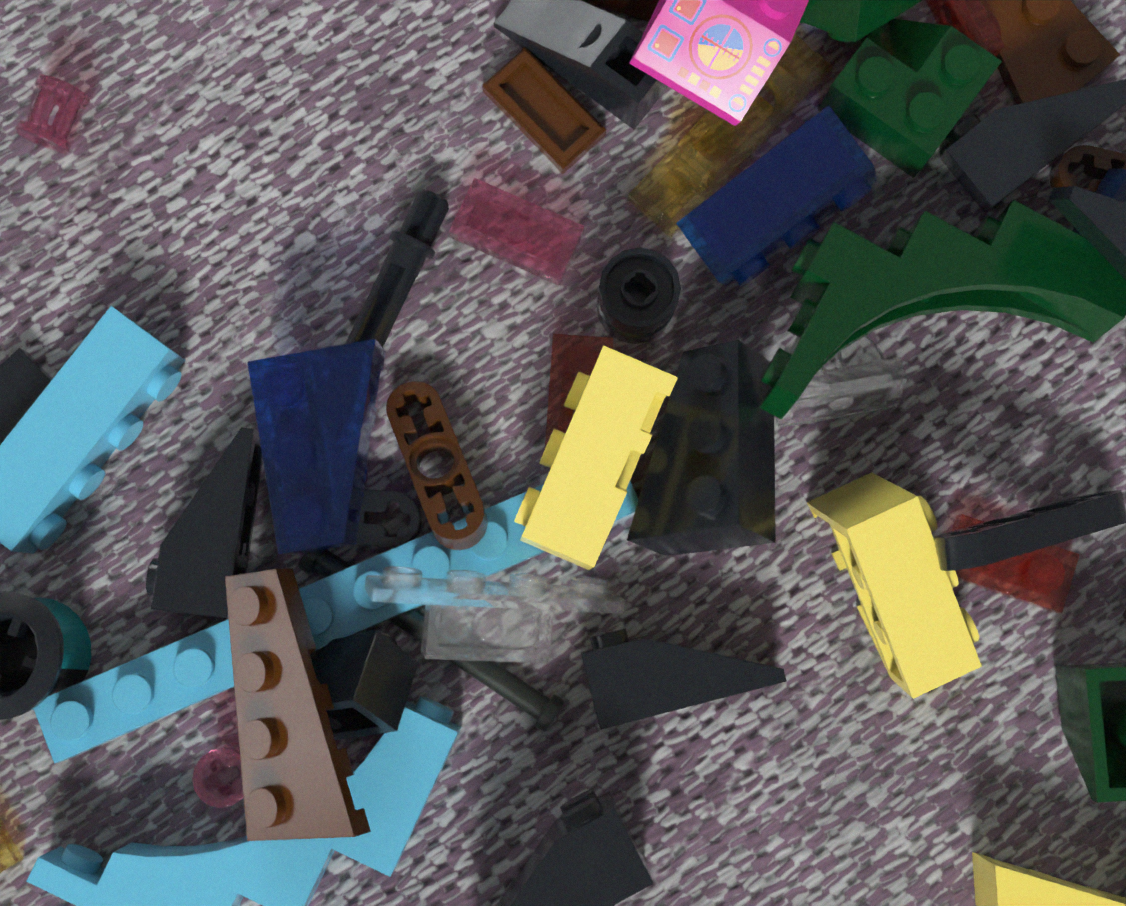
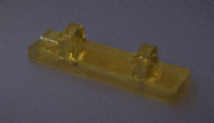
(717, 148)

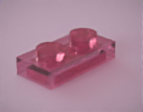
(516, 231)

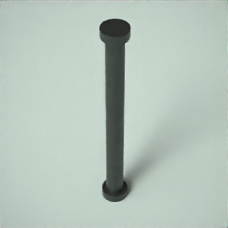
(486, 672)

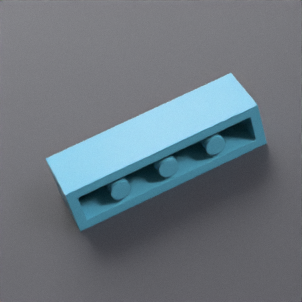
(77, 426)

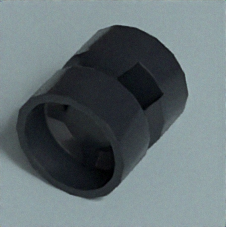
(637, 295)

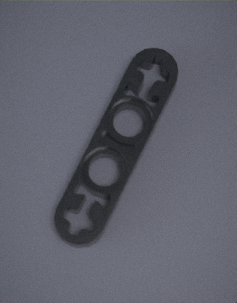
(1029, 530)

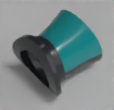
(40, 651)

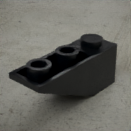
(587, 50)

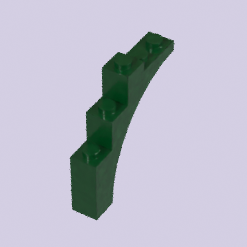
(1008, 266)

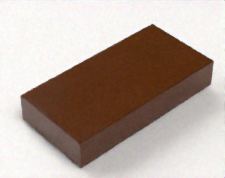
(544, 110)

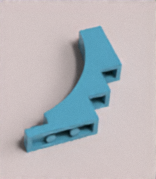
(388, 784)

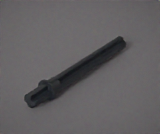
(400, 268)

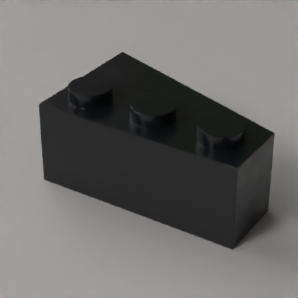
(712, 458)

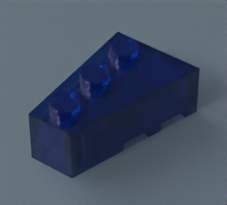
(779, 199)
(315, 440)

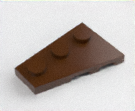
(1048, 47)

